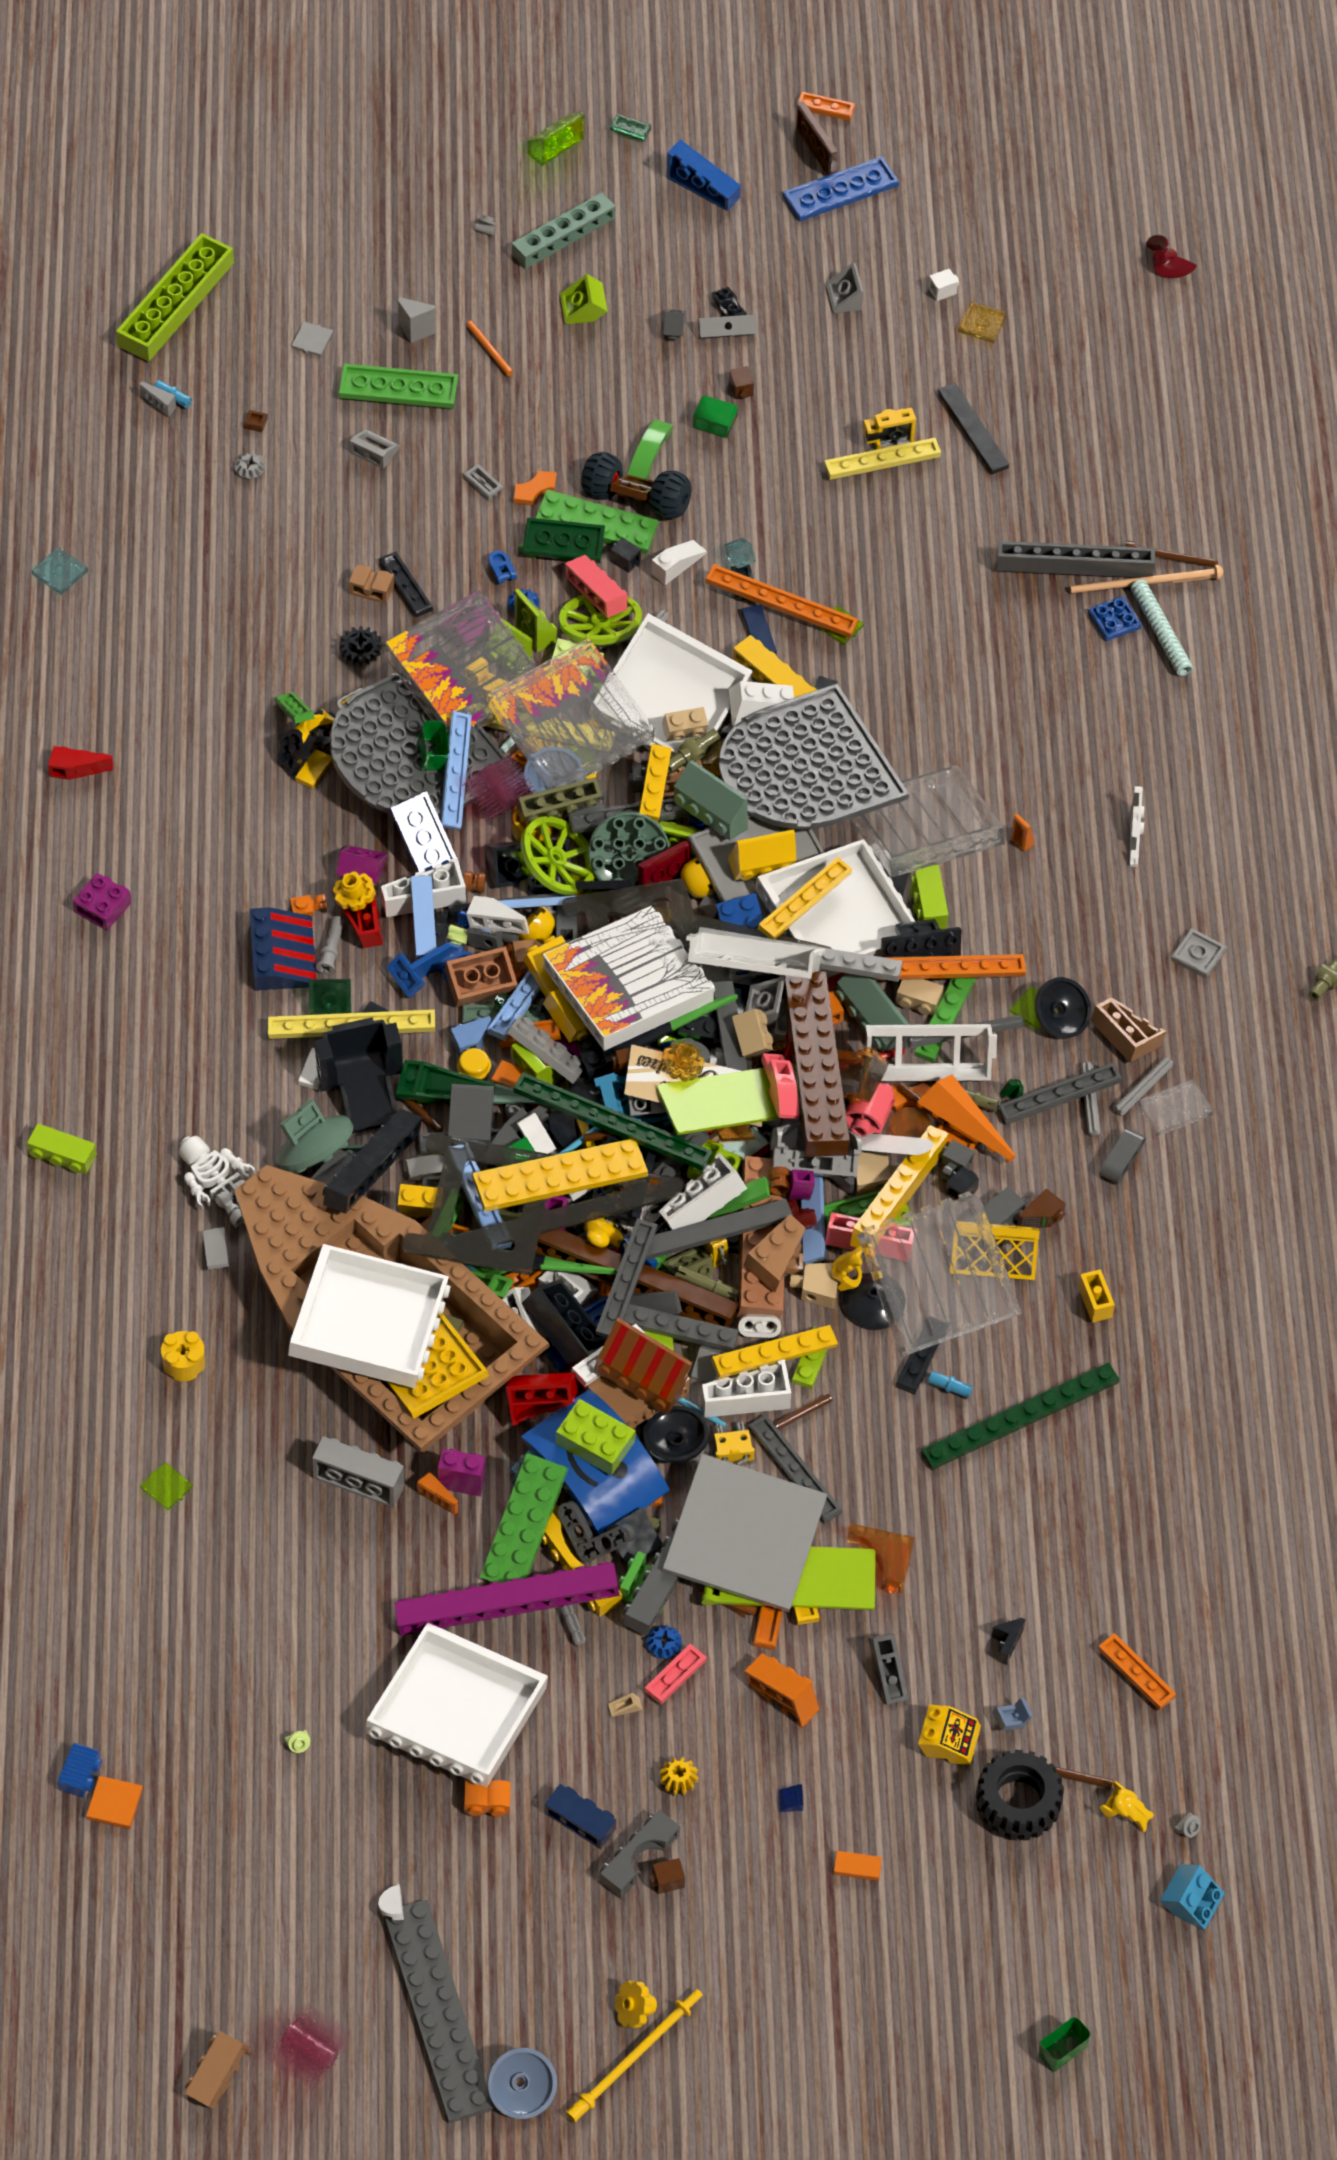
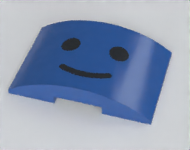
(599, 1495)

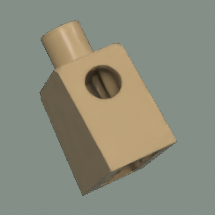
(872, 1172)
(817, 1284)

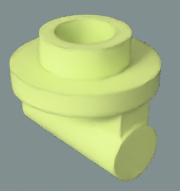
(457, 935)
(298, 1741)

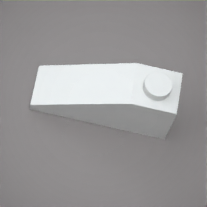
(676, 560)
(493, 915)

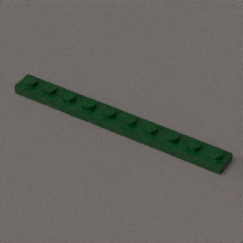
(613, 1121)
(1020, 1416)

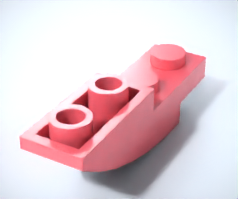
(783, 1085)

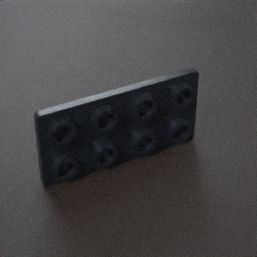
(922, 940)

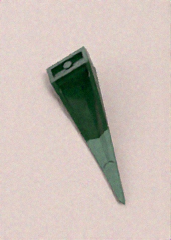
(433, 1085)

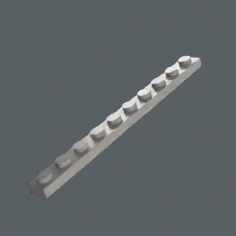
(840, 960)

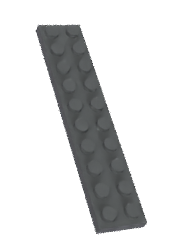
(439, 2013)

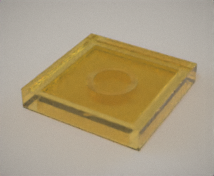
(982, 322)

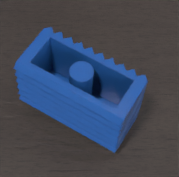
(79, 1770)

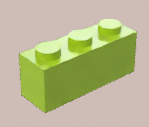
(61, 1149)

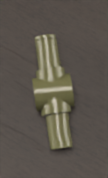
(693, 749)
(1325, 979)

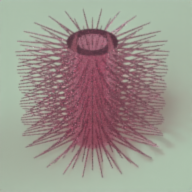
(498, 787)
(310, 2046)

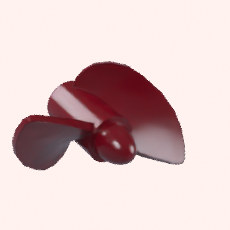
(1166, 260)

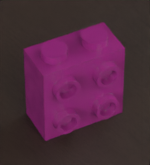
(102, 901)
(462, 1472)

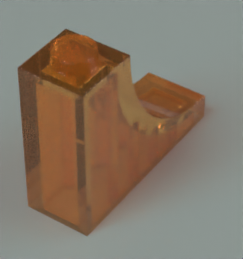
(891, 1554)

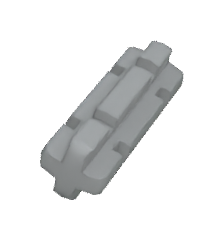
(573, 1624)

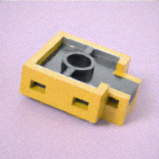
(890, 428)

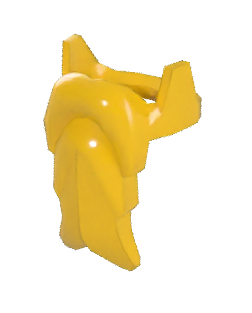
(845, 1264)
(1127, 1805)

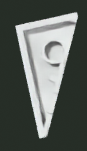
(1136, 825)

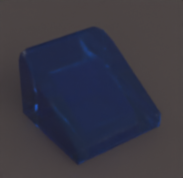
(791, 1798)

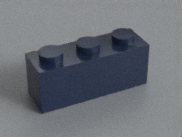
(580, 1815)

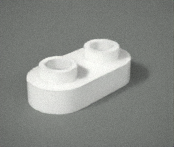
(759, 1326)

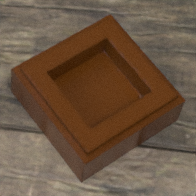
(255, 421)

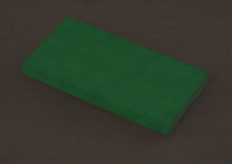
(563, 539)

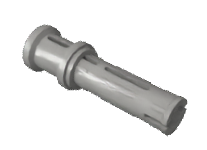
(329, 952)

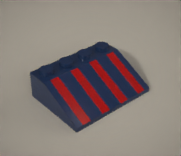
(282, 949)

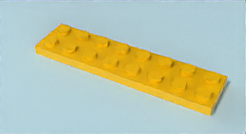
(559, 1174)

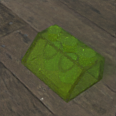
(557, 138)

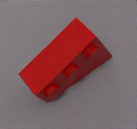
(366, 923)
(539, 1394)

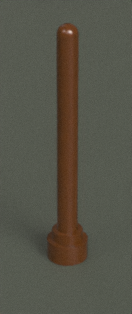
(1178, 556)

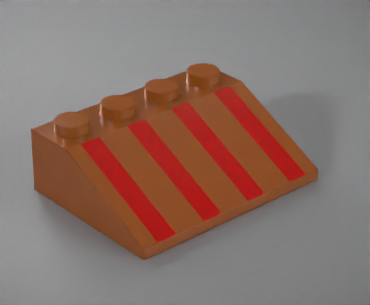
(643, 1366)

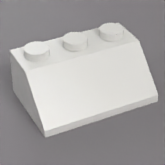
(753, 696)

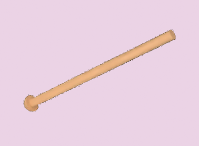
(1216, 573)

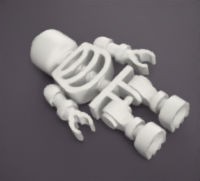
(205, 1174)

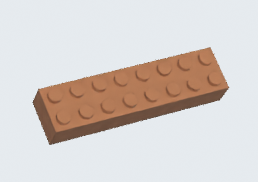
(753, 1294)

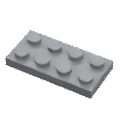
(546, 1049)

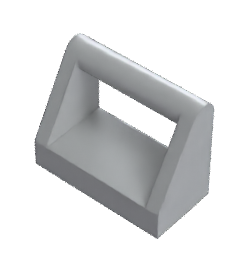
(370, 452)

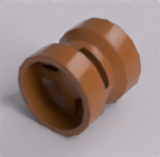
(479, 881)
(779, 1180)

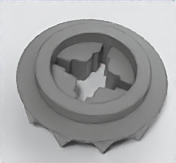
(254, 470)

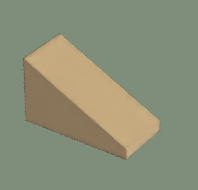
(625, 1705)

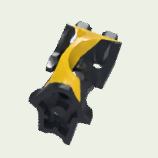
(301, 741)

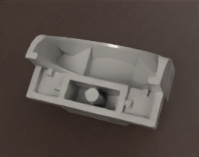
(789, 1153)

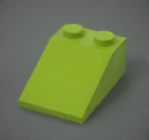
(533, 623)

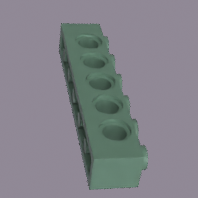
(563, 230)

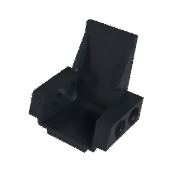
(359, 1063)

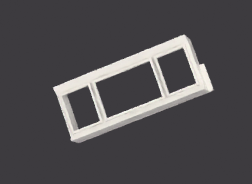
(754, 955)
(937, 1071)

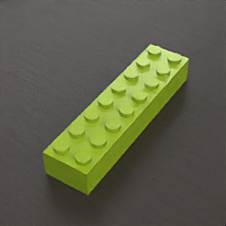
(175, 297)

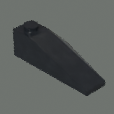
(504, 863)

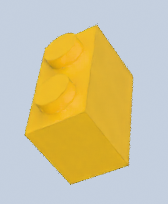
(1096, 1295)

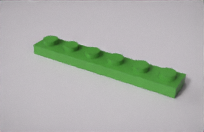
(947, 1013)

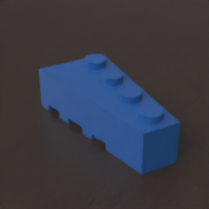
(701, 176)

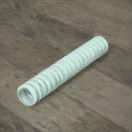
(1161, 627)

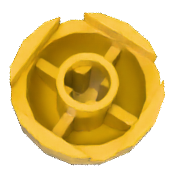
(696, 879)
(539, 926)

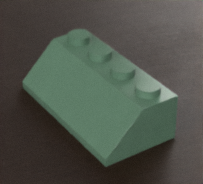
(711, 801)
(869, 1006)

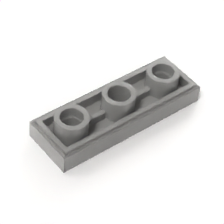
(716, 326)

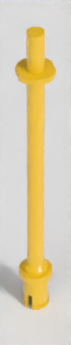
(587, 2100)

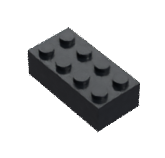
(564, 1322)

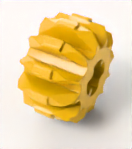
(685, 1780)

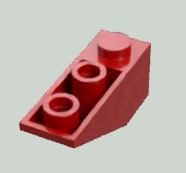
(73, 763)

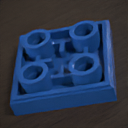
(1114, 618)

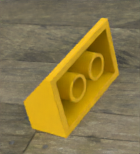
(762, 854)

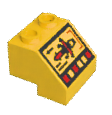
(949, 1734)

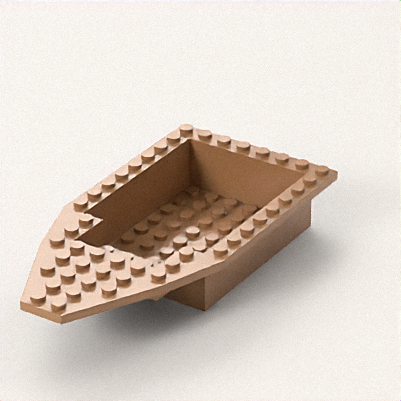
(287, 1234)

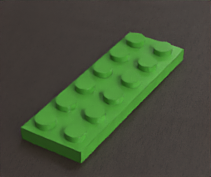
(398, 386)
(618, 523)
(524, 1520)

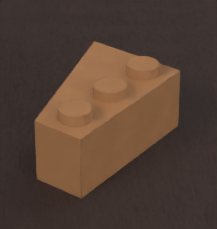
(774, 1253)
(216, 2069)

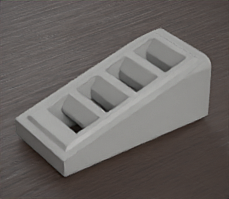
(158, 398)

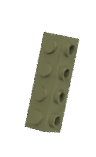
(559, 799)

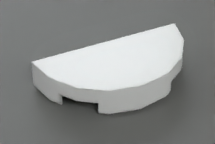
(391, 1903)

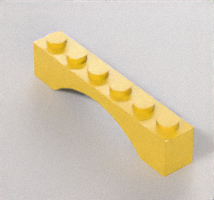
(560, 1552)

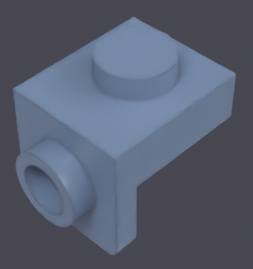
(1013, 1716)

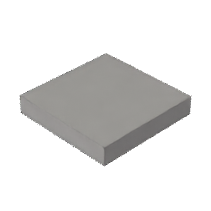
(1198, 953)

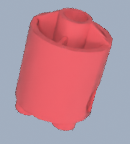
(872, 1115)

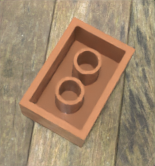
(480, 976)

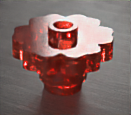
(804, 1216)

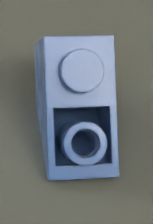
(470, 1035)

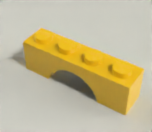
(655, 781)

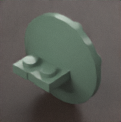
(624, 843)
(311, 1137)

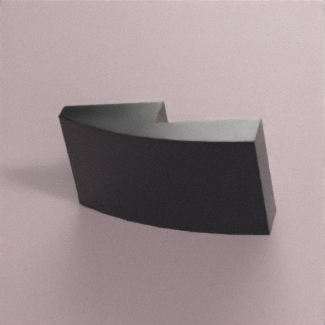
(727, 302)

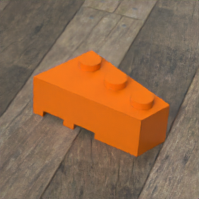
(783, 1686)

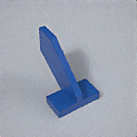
(410, 975)

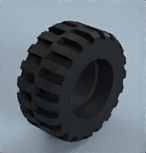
(1026, 1769)

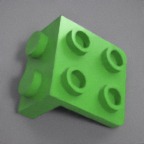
(636, 1570)

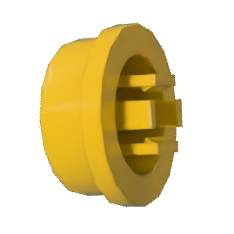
(474, 1063)

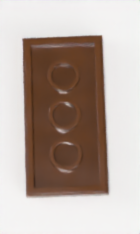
(816, 139)

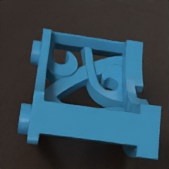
(610, 1088)

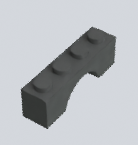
(656, 1834)

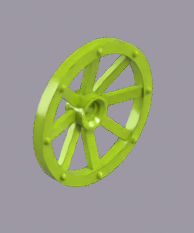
(598, 622)
(555, 857)

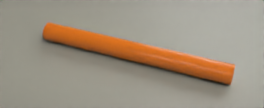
(490, 349)

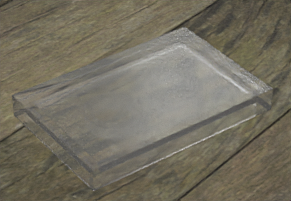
(1175, 1107)

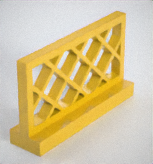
(1021, 1234)

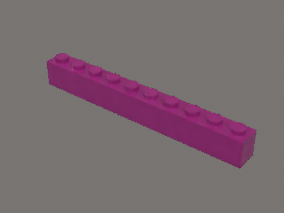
(507, 1598)

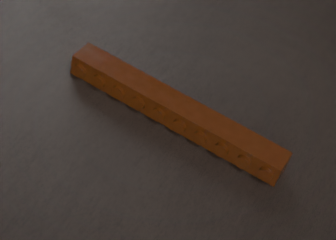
(694, 1300)

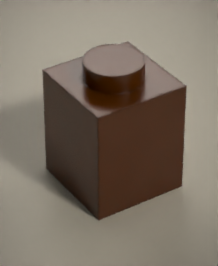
(741, 382)
(668, 1876)

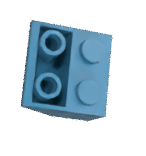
(1192, 1895)

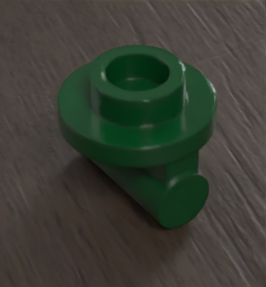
(1012, 1089)

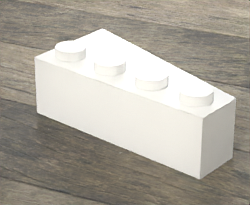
(447, 889)
(704, 1195)
(749, 1392)

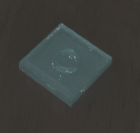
(59, 570)

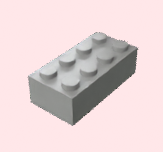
(358, 1471)

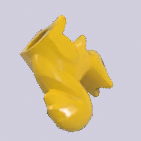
(602, 1233)

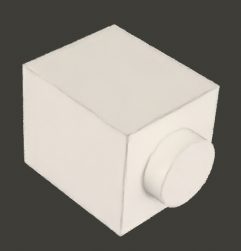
(943, 284)

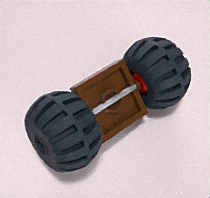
(667, 494)

